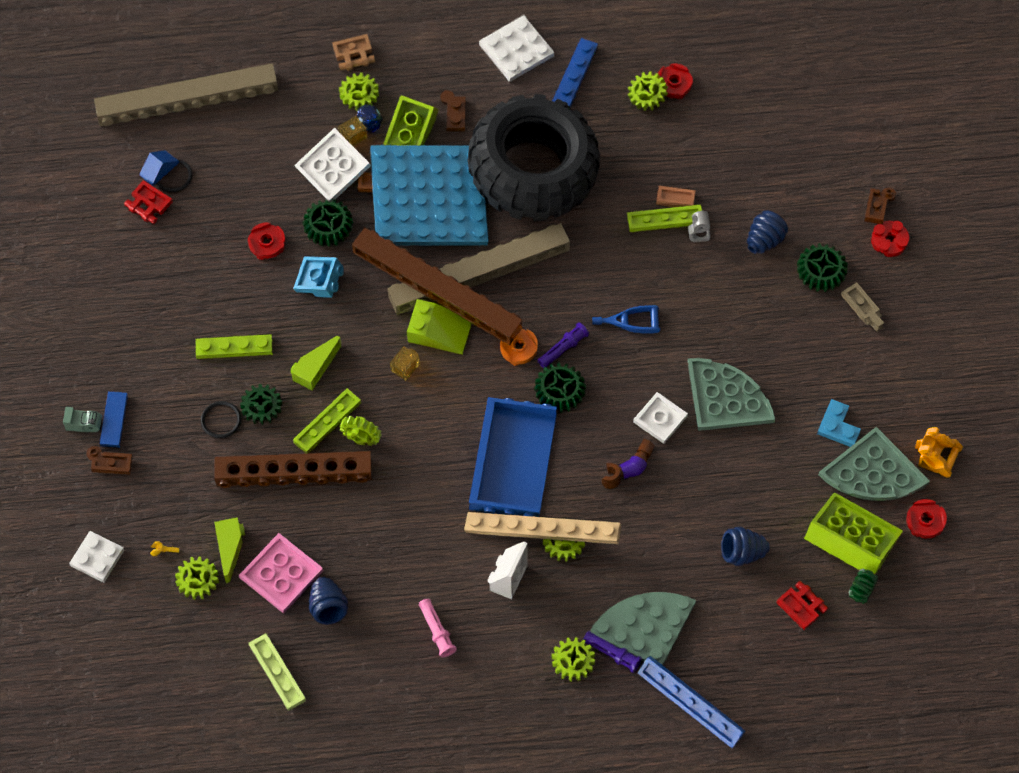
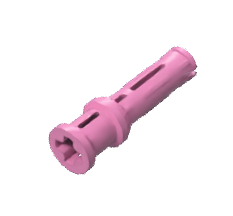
(440, 636)

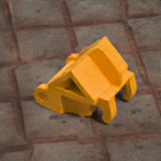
(930, 451)

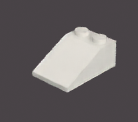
(509, 570)

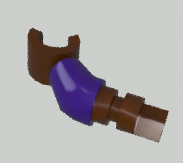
(630, 468)

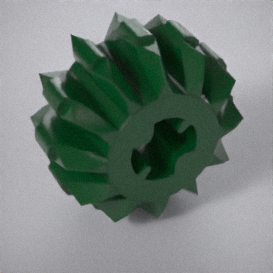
(863, 586)

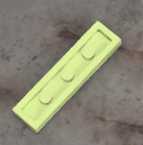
(277, 672)

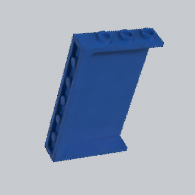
(513, 457)

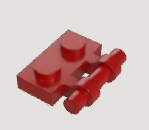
(150, 197)
(798, 609)

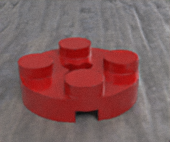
(683, 77)
(893, 229)
(269, 250)
(921, 528)

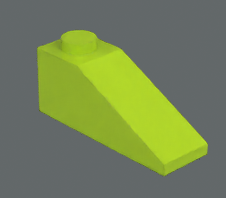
(314, 364)
(230, 541)

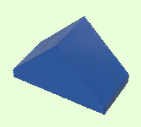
(157, 166)

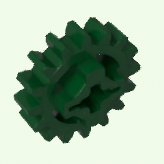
(253, 399)

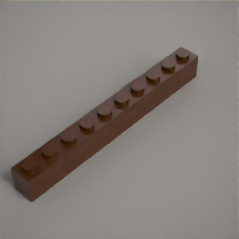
(437, 286)

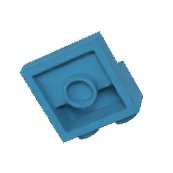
(319, 276)

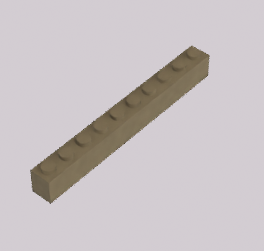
(186, 95)
(490, 264)

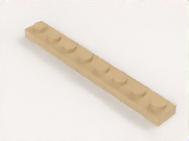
(543, 528)

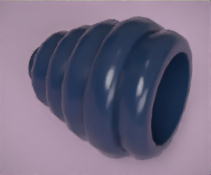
(766, 232)
(743, 546)
(327, 602)

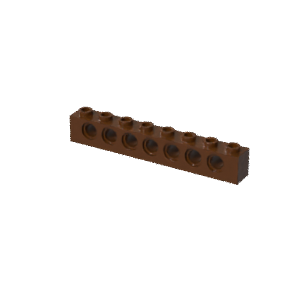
(284, 462)

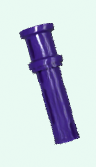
(569, 340)
(620, 655)

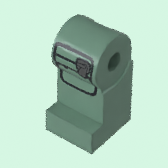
(81, 420)

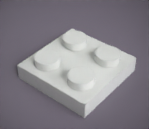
(660, 418)
(96, 556)

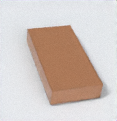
(675, 197)

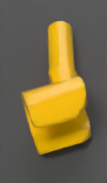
(161, 548)

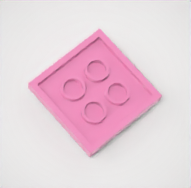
(281, 573)

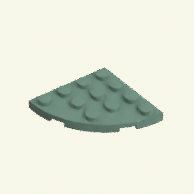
(726, 396)
(874, 470)
(645, 623)

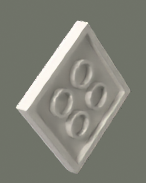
(516, 48)
(332, 165)

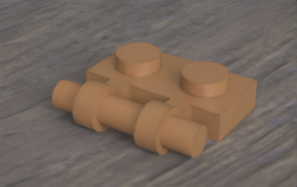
(351, 48)

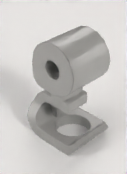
(700, 224)

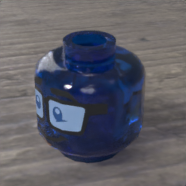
(369, 117)

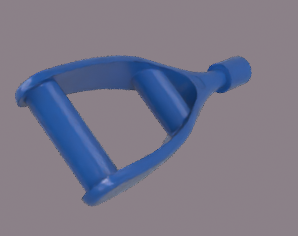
(624, 319)

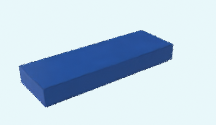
(113, 419)

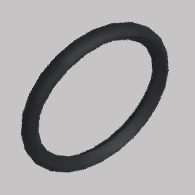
(183, 186)
(220, 435)

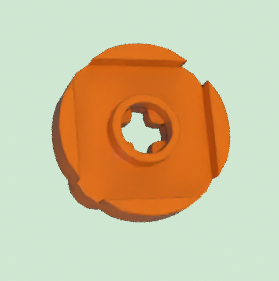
(523, 355)

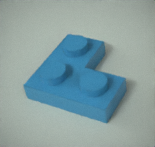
(834, 427)

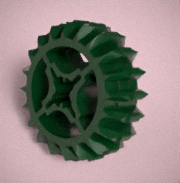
(320, 229)
(810, 264)
(548, 394)

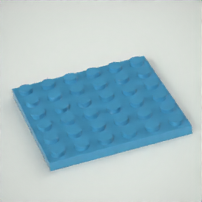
(426, 196)

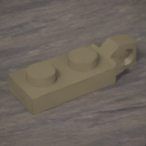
(863, 306)

